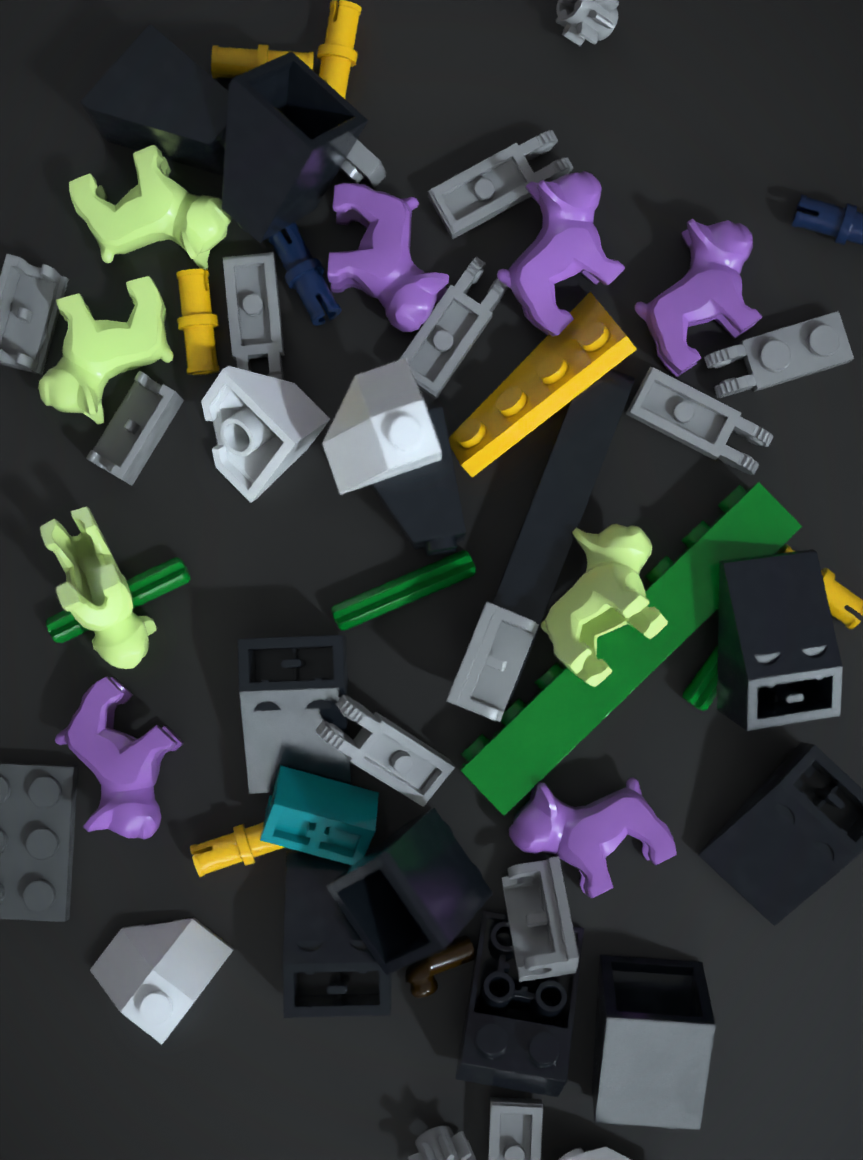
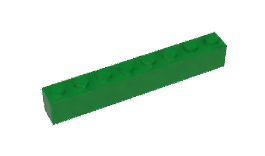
(567, 708)

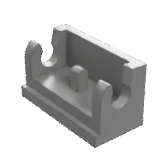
(28, 313)
(136, 428)
(492, 662)
(540, 920)

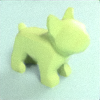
(150, 212)
(104, 349)
(98, 591)
(603, 600)

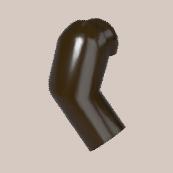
(422, 972)

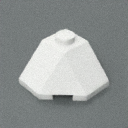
(259, 427)
(380, 429)
(159, 971)

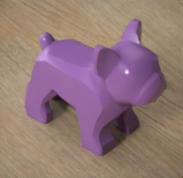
(561, 250)
(383, 260)
(704, 294)
(120, 762)
(590, 832)

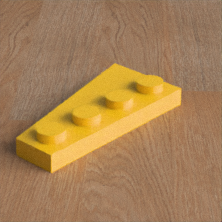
(542, 385)

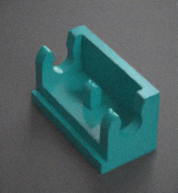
(320, 816)

